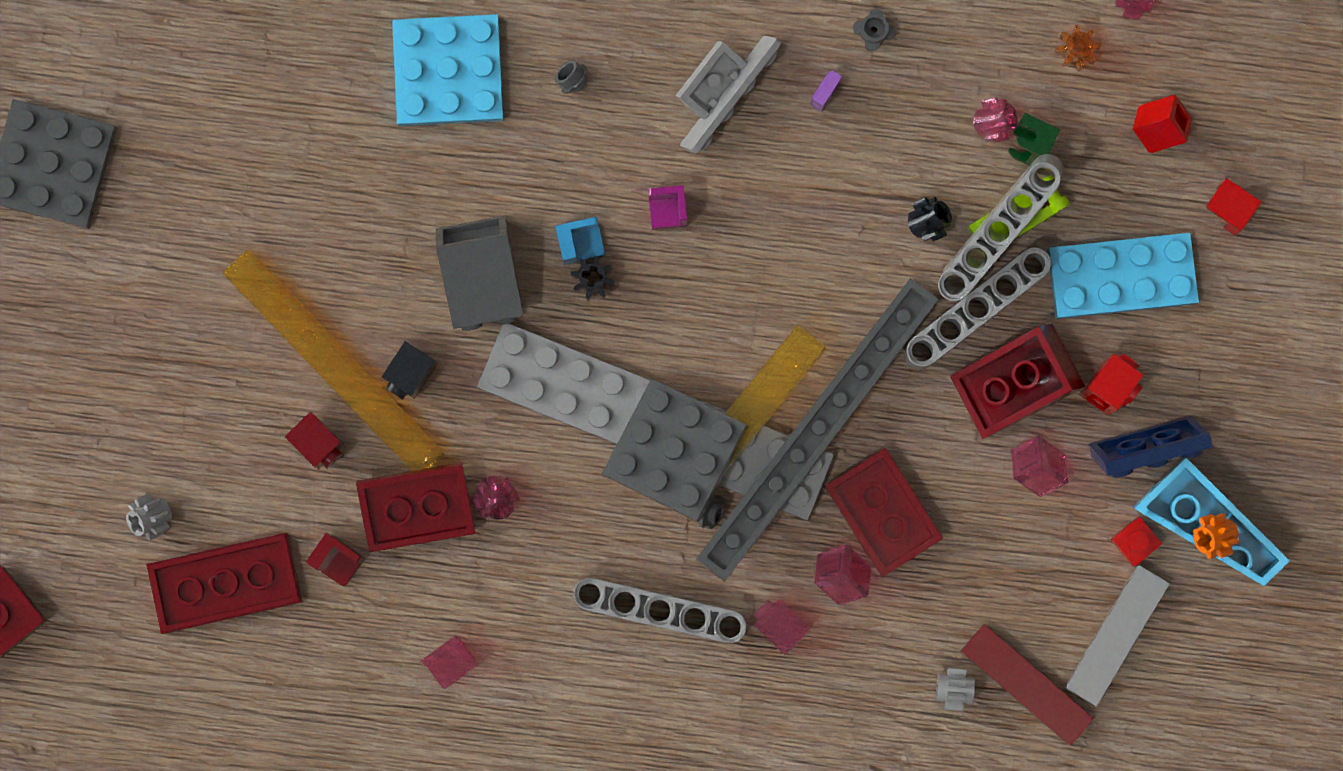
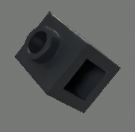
(408, 371)

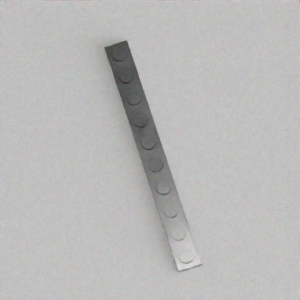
(816, 430)

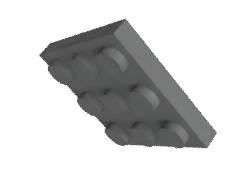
(53, 163)
(675, 450)

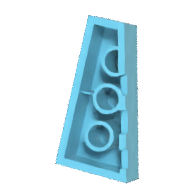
(1186, 496)

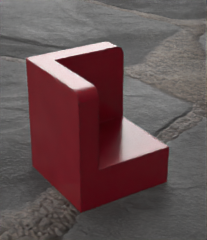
(335, 559)

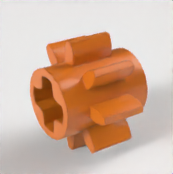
(1216, 536)

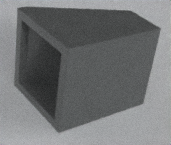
(479, 273)

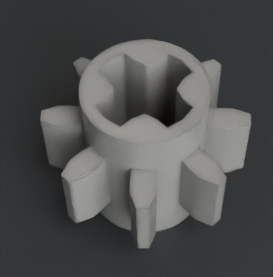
(149, 516)
(955, 689)

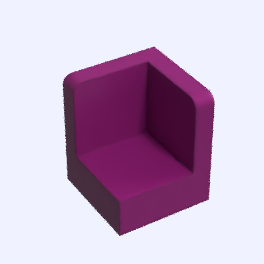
(667, 207)

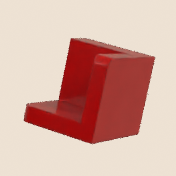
(1162, 124)
(1233, 205)

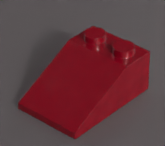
(1017, 380)

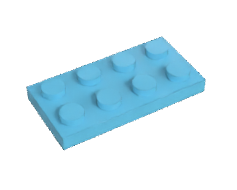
(1123, 275)

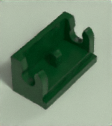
(1033, 136)

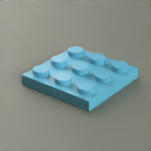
(447, 70)

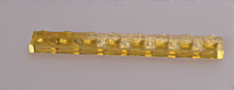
(332, 362)

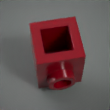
(315, 441)

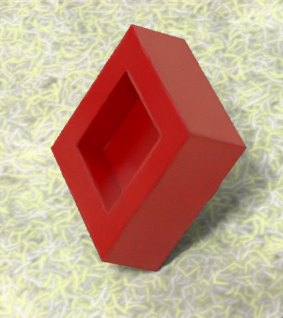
(1136, 541)

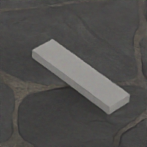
(1116, 635)

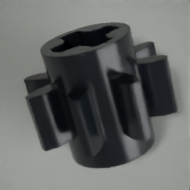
(929, 219)
(598, 286)

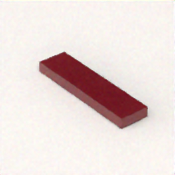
(1027, 685)

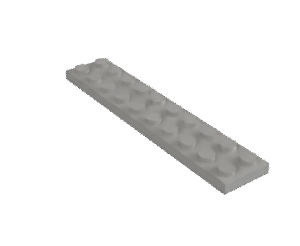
(603, 398)

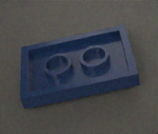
(1150, 446)

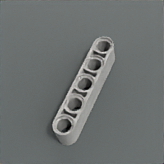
(992, 242)
(989, 296)
(643, 601)

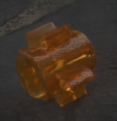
(1071, 41)

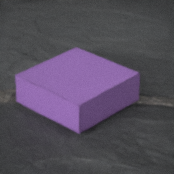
(825, 90)

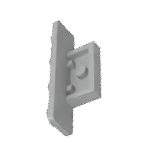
(719, 85)

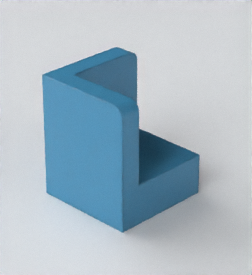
(580, 240)

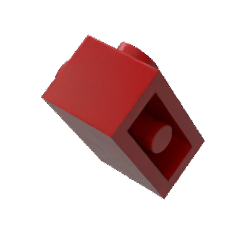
(1113, 384)

